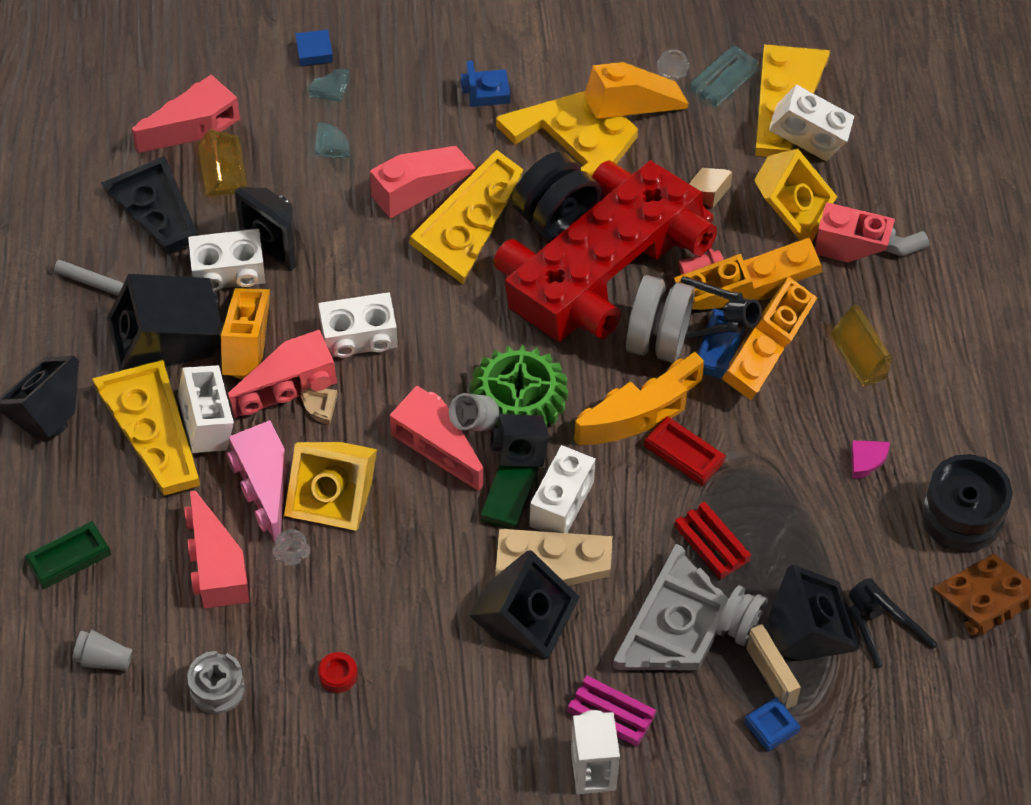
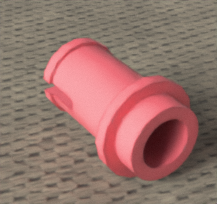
(693, 263)

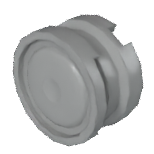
(740, 615)
(215, 682)

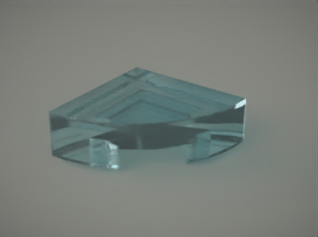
(331, 86)
(331, 141)

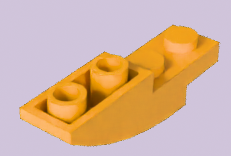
(755, 277)
(769, 338)
(634, 411)

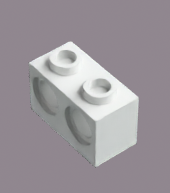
(811, 123)
(228, 258)
(357, 320)
(562, 491)

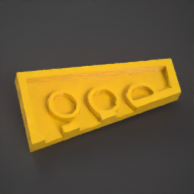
(781, 71)
(466, 219)
(150, 419)

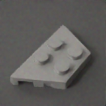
(675, 620)

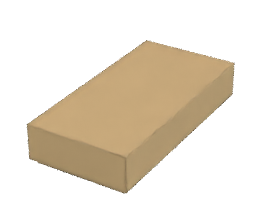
(773, 666)

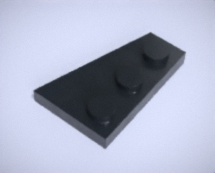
(154, 203)

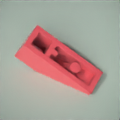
(417, 176)
(425, 427)

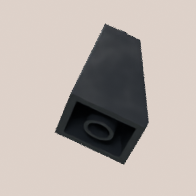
(164, 320)

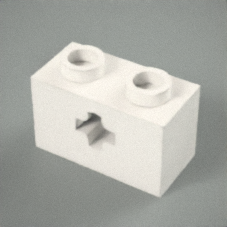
(205, 409)
(595, 752)

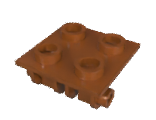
(987, 593)

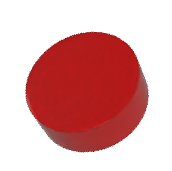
(337, 672)

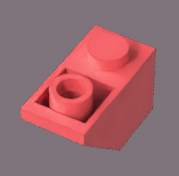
(851, 233)

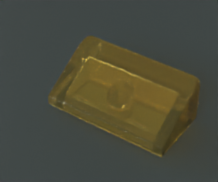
(221, 163)
(862, 347)

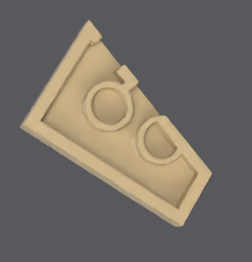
(571, 556)

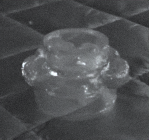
(673, 64)
(288, 539)

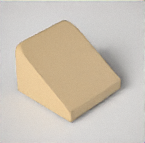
(712, 184)

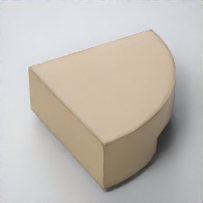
(319, 404)

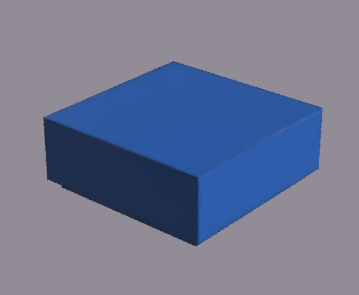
(314, 47)
(772, 724)

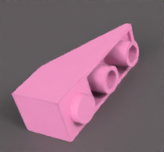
(262, 464)

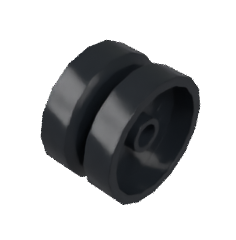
(555, 194)
(966, 502)

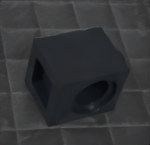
(526, 452)

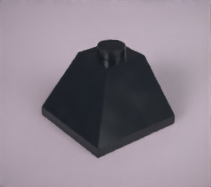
(273, 217)
(44, 397)
(526, 606)
(811, 617)

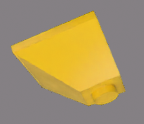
(795, 191)
(330, 483)

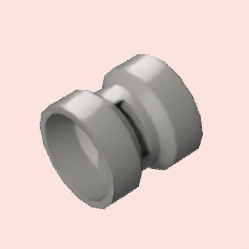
(473, 412)

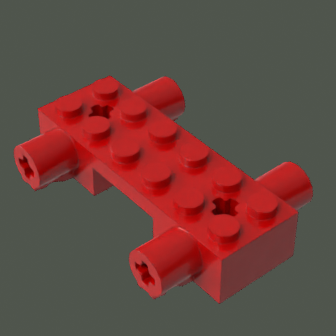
(569, 276)

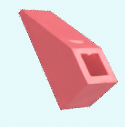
(188, 117)
(281, 376)
(220, 560)

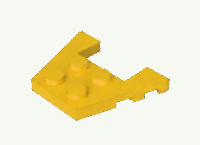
(574, 128)

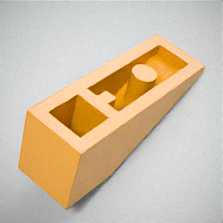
(629, 90)
(244, 332)

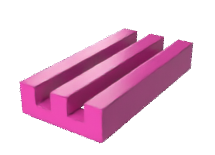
(619, 699)

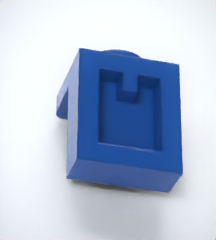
(485, 87)

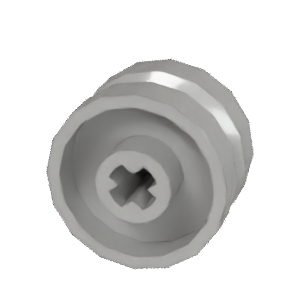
(654, 317)

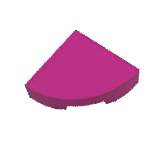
(867, 457)

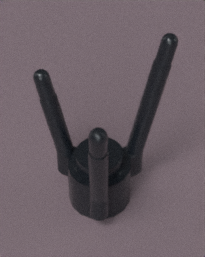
(738, 311)
(873, 602)

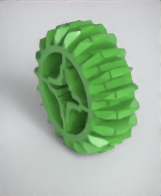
(542, 383)

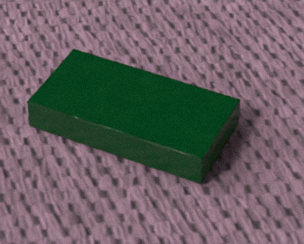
(509, 496)
(67, 555)

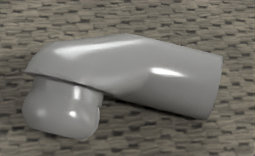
(907, 245)

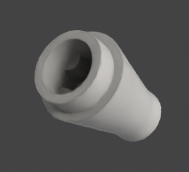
(98, 651)

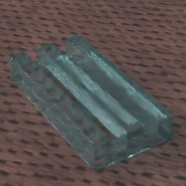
(714, 91)

